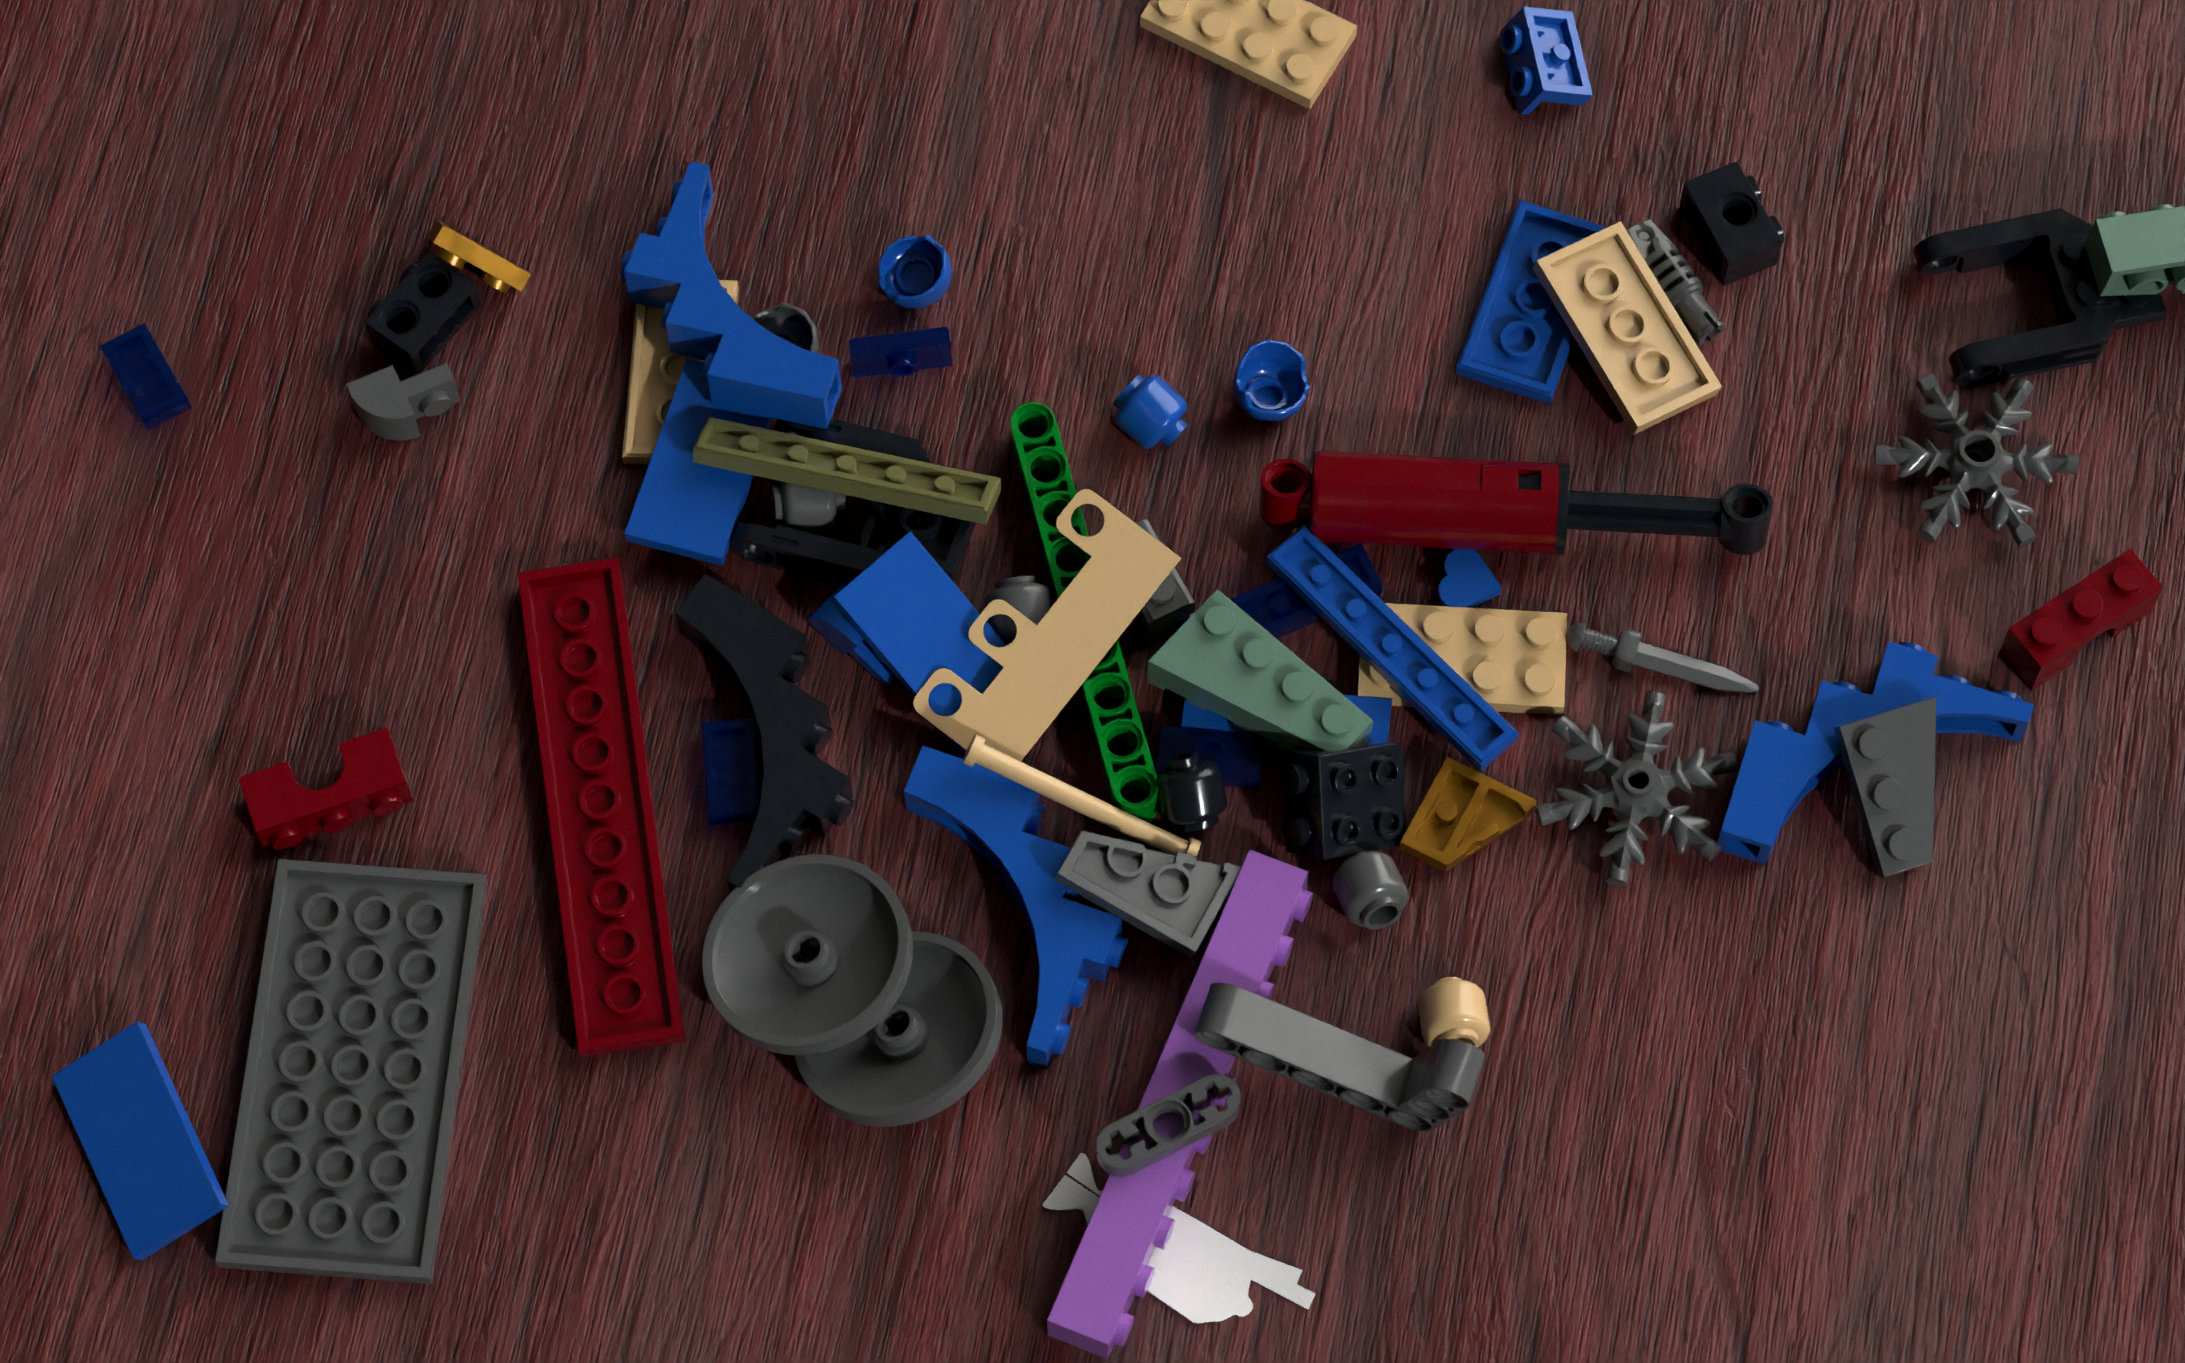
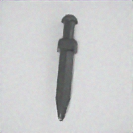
(1629, 651)

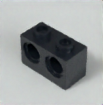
(433, 318)

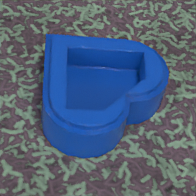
(1466, 581)

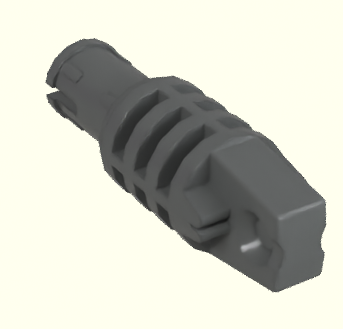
(1677, 281)

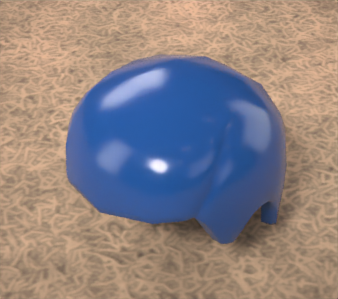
(915, 272)
(1271, 381)

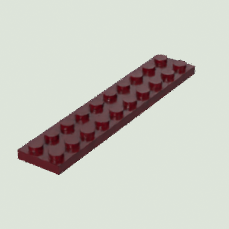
(600, 808)

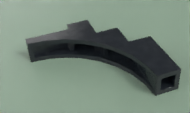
(761, 660)

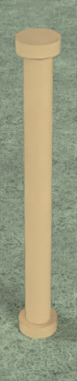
(1077, 799)

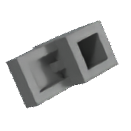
(392, 405)

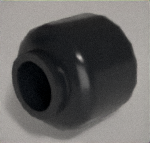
(1191, 791)

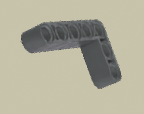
(1404, 1090)

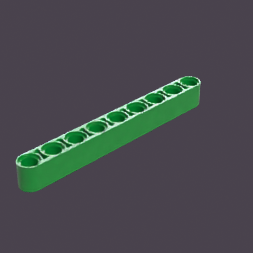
(1109, 677)

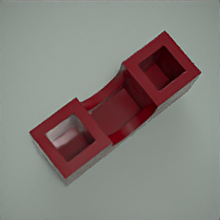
(2101, 602)
(368, 785)

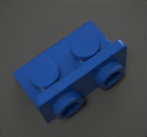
(1544, 59)

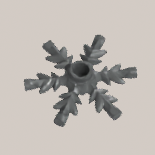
(1975, 460)
(1635, 803)

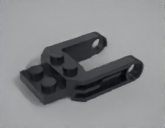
(2084, 314)
(886, 524)

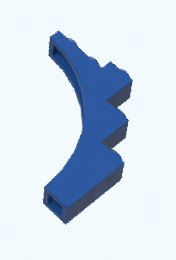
(743, 360)
(1787, 765)
(996, 821)

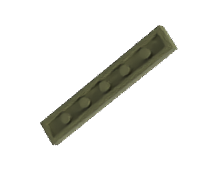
(847, 470)

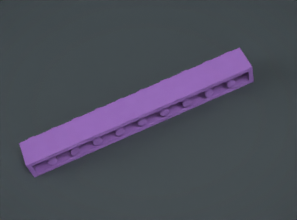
(1136, 1207)

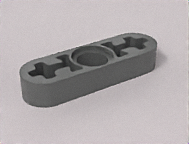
(1127, 1130)

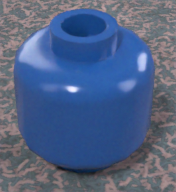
(1150, 411)

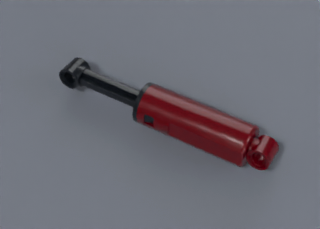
(1487, 505)

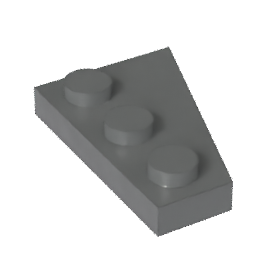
(1894, 782)
(1149, 889)

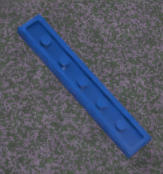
(1392, 648)

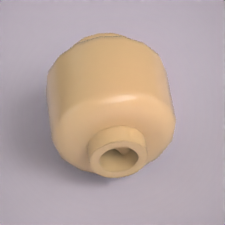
(1454, 1011)

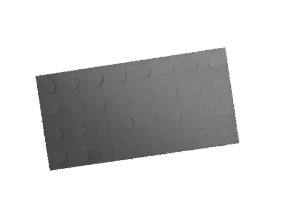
(353, 1072)

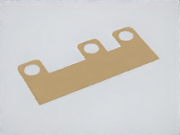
(1058, 654)

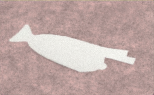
(1200, 1268)

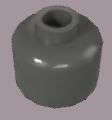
(805, 507)
(1025, 596)
(1370, 889)

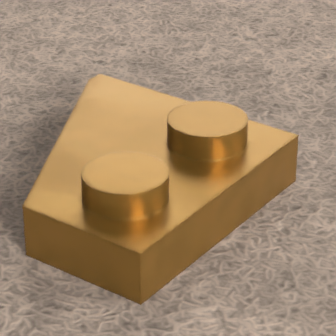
(458, 249)
(1462, 816)

